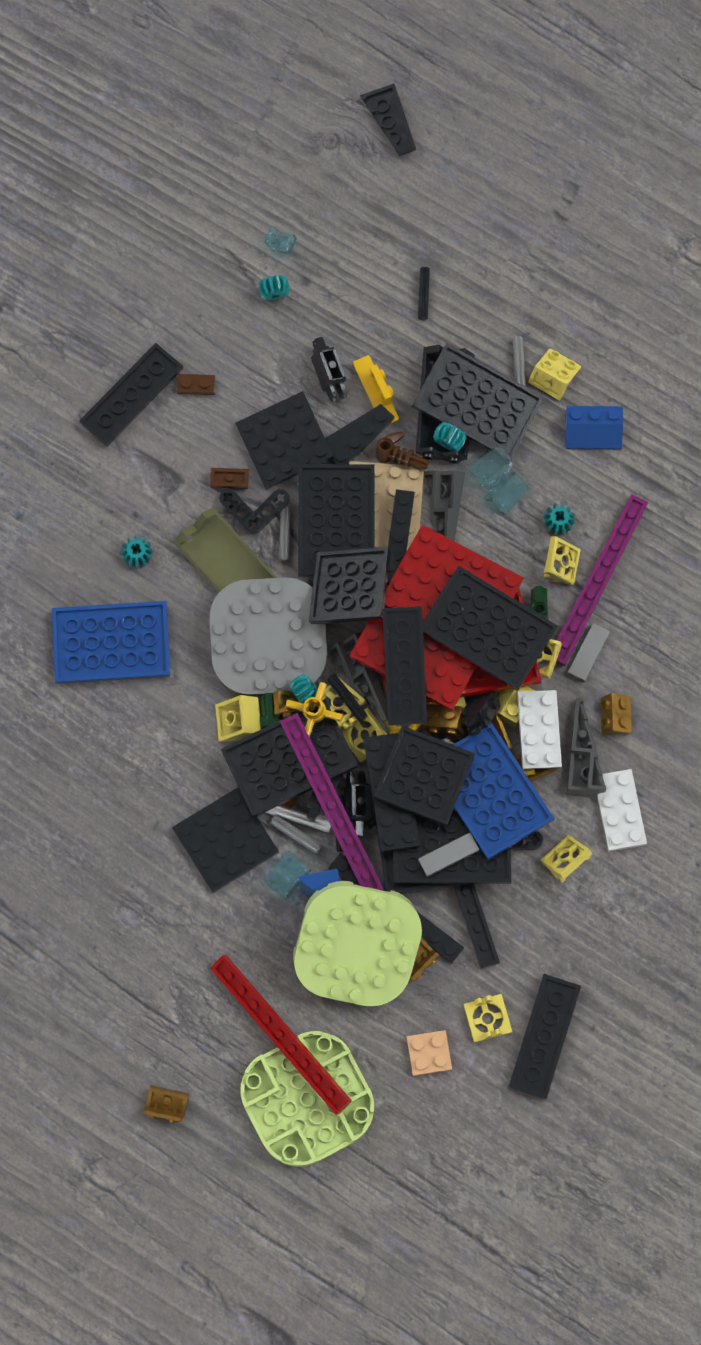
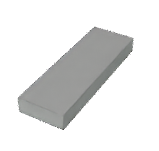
(588, 652)
(448, 854)

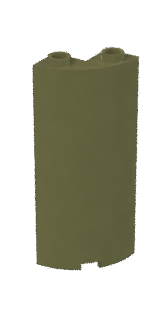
(220, 552)

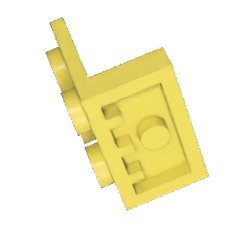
(554, 374)

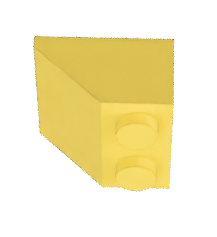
(509, 706)
(237, 718)

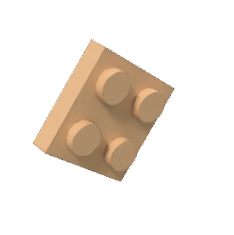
(429, 1053)

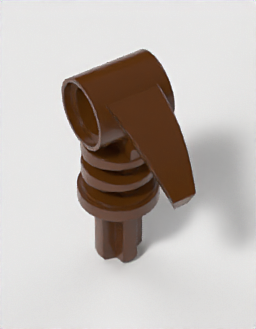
(387, 450)

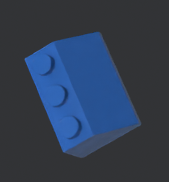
(594, 427)
(311, 883)

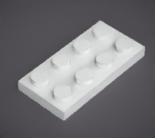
(539, 729)
(621, 812)

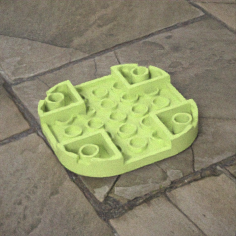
(357, 944)
(292, 1116)

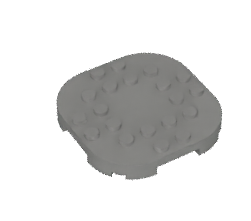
(265, 635)

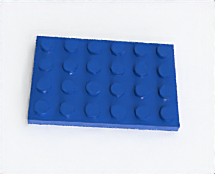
(111, 642)
(497, 796)

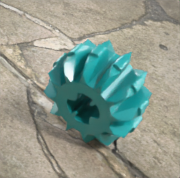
(274, 287)
(449, 436)
(559, 525)
(141, 557)
(303, 688)

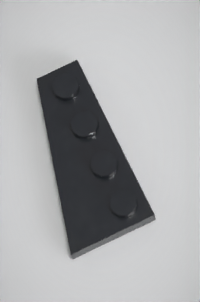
(389, 114)
(357, 435)

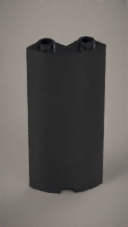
(426, 426)

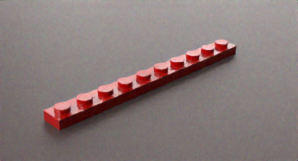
(281, 1034)

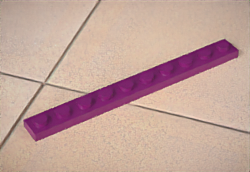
(599, 577)
(330, 802)

